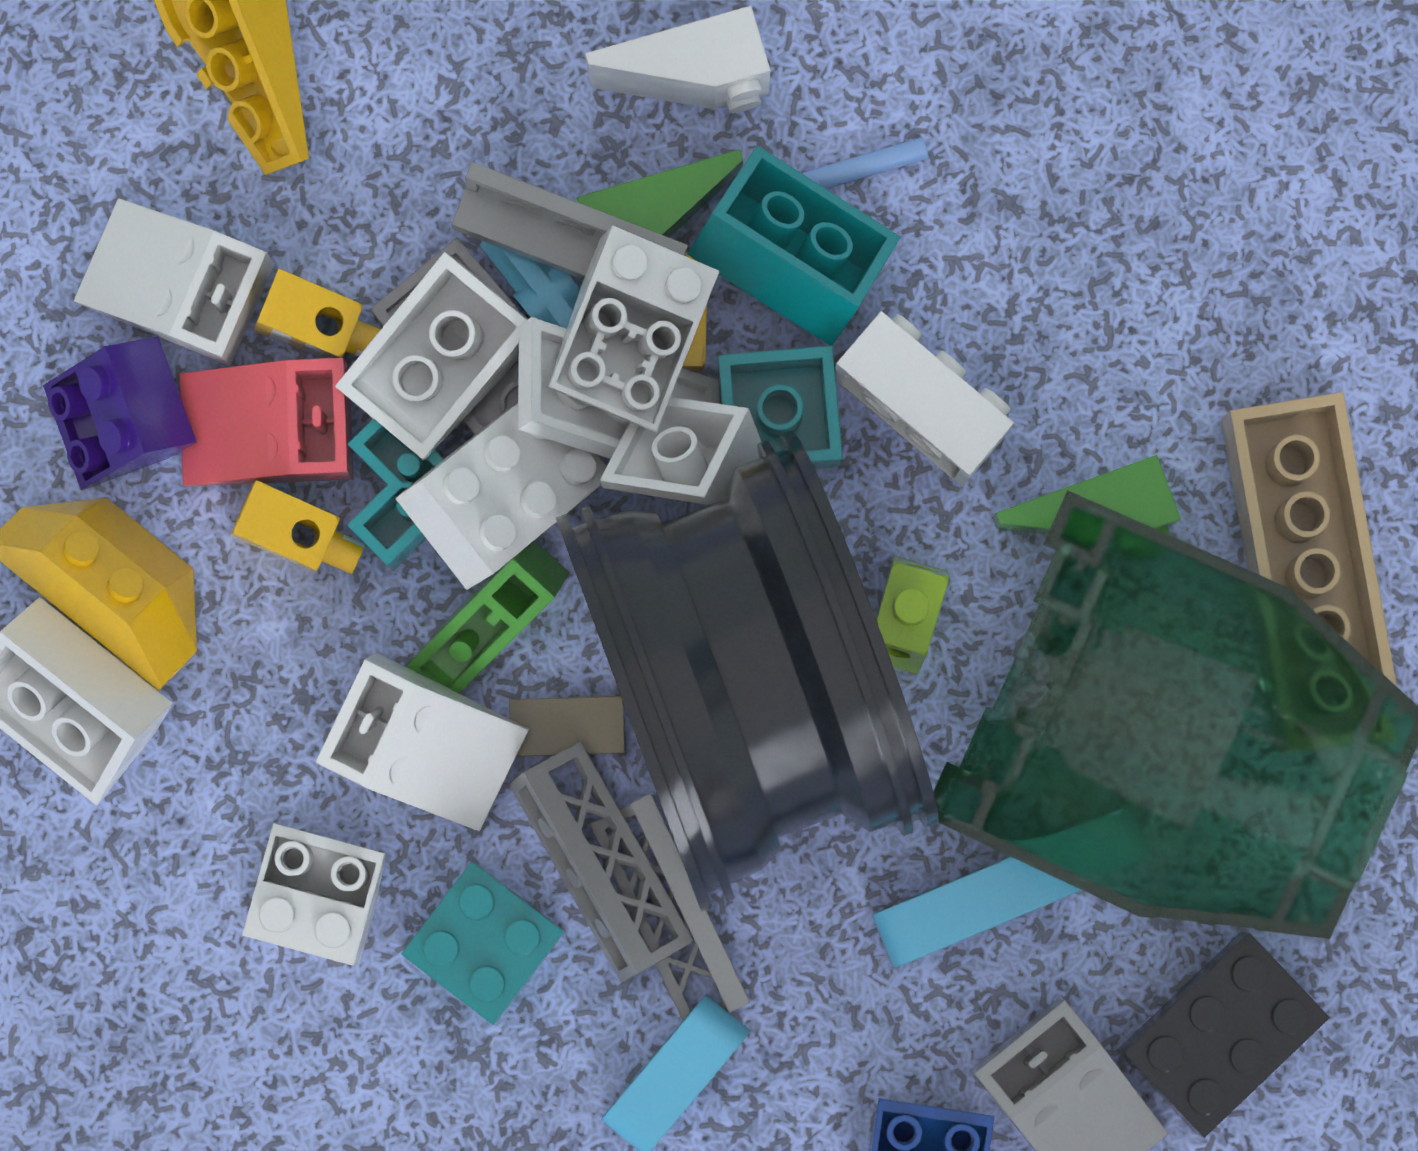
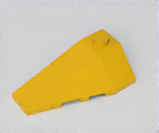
(254, 63)

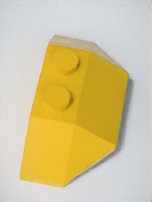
(108, 581)

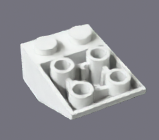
(175, 280)
(632, 327)
(421, 743)

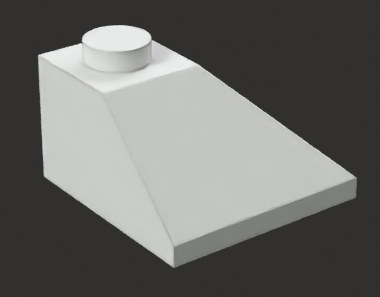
(687, 456)

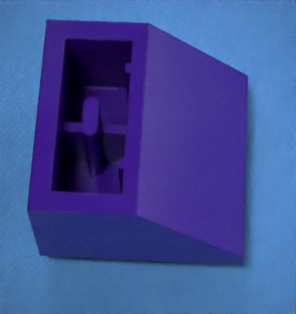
(119, 411)

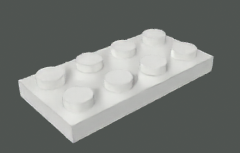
(570, 420)

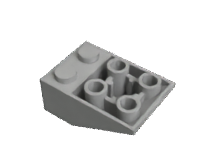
(1066, 1088)

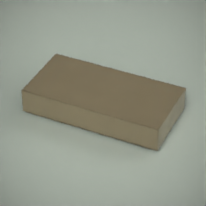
(563, 722)

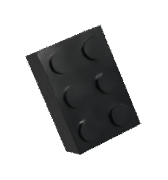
(1223, 1033)

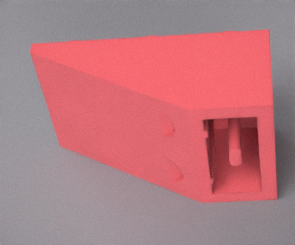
(267, 423)

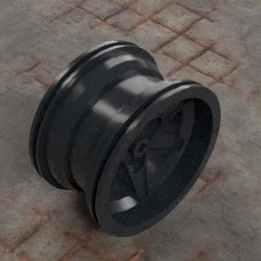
(751, 668)

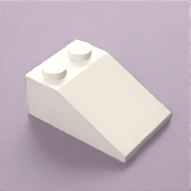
(694, 64)
(435, 356)

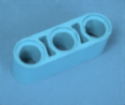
(676, 1074)

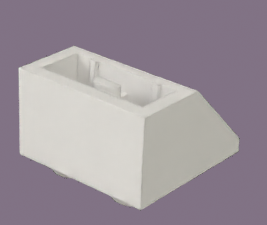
(315, 895)

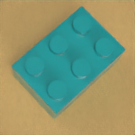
(794, 245)

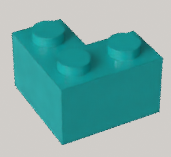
(383, 522)

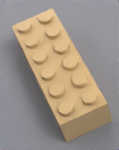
(1307, 514)

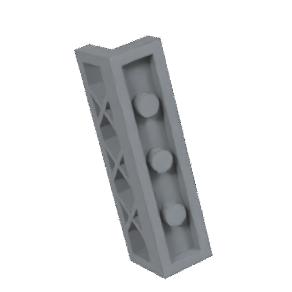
(538, 222)
(582, 871)
(699, 922)

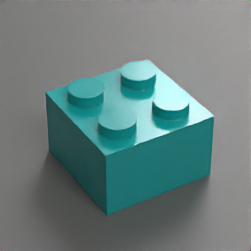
(787, 394)
(483, 942)

